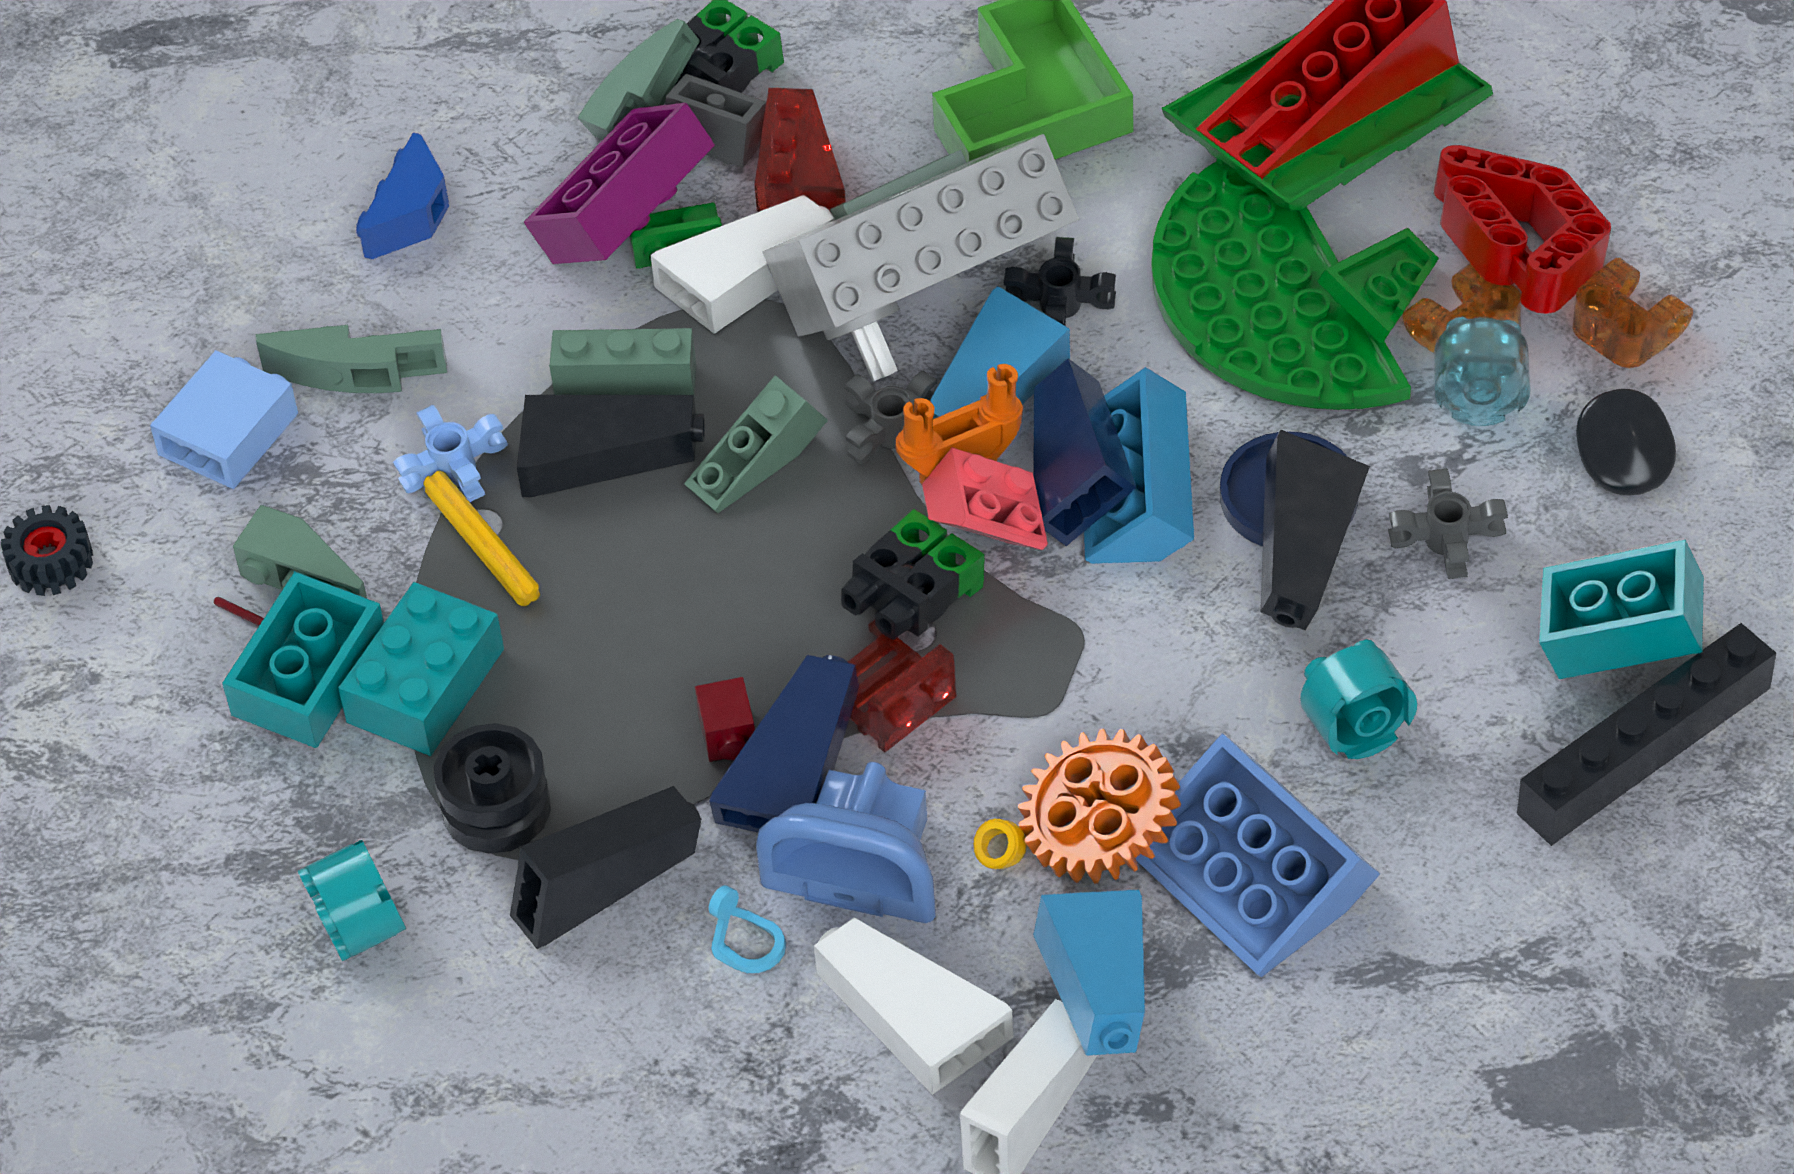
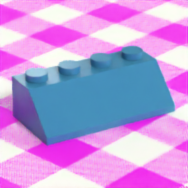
(1155, 440)

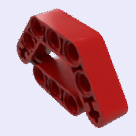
(1480, 211)

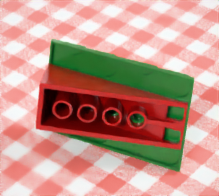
(1333, 98)

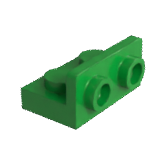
(671, 228)

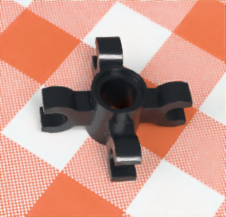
(1061, 285)

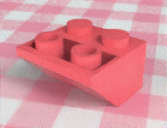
(985, 499)

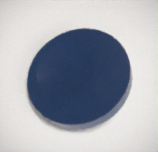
(1244, 484)

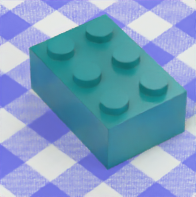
(1622, 609)
(300, 658)
(421, 668)

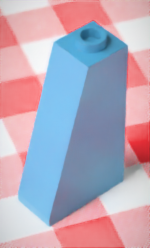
(1002, 334)
(1096, 964)

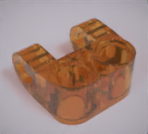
(1479, 299)
(1618, 325)

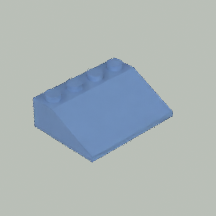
(1254, 859)

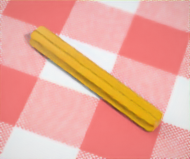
(481, 538)

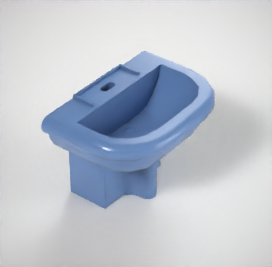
(853, 847)

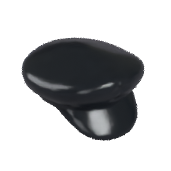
(1625, 442)

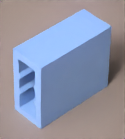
(224, 419)

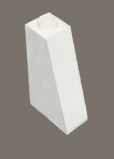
(724, 269)
(912, 1005)
(1023, 1096)

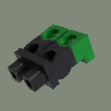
(731, 50)
(912, 578)

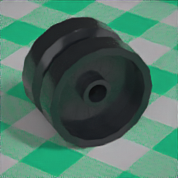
(492, 788)

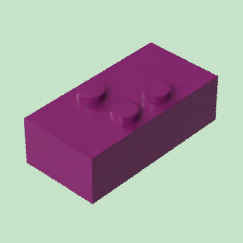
(619, 184)

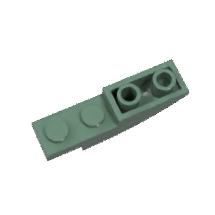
(336, 362)

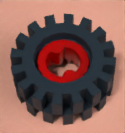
(52, 569)

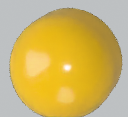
(1016, 843)

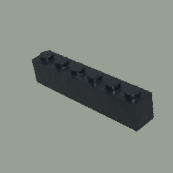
(1645, 734)

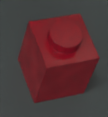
(724, 717)

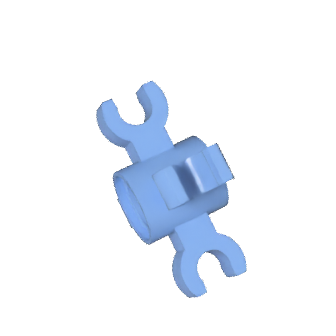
(451, 451)

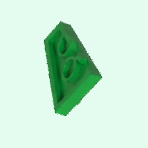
(1380, 281)

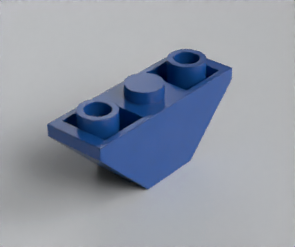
(405, 203)

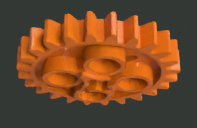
(1099, 805)

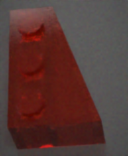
(796, 153)

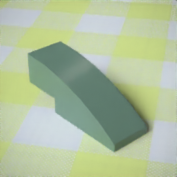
(640, 78)

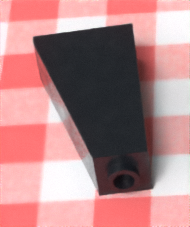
(602, 438)
(1305, 521)
(600, 862)

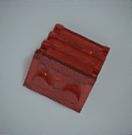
(902, 690)

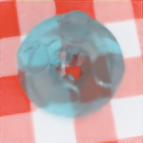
(1481, 370)

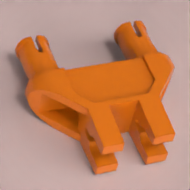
(977, 428)

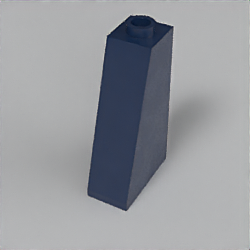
(1076, 453)
(790, 747)

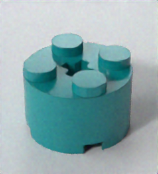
(1357, 700)
(352, 900)

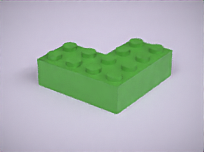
(1045, 81)

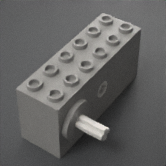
(864, 262)

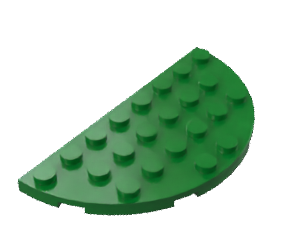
(1247, 300)

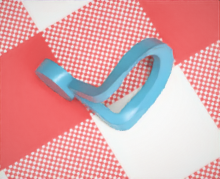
(722, 906)

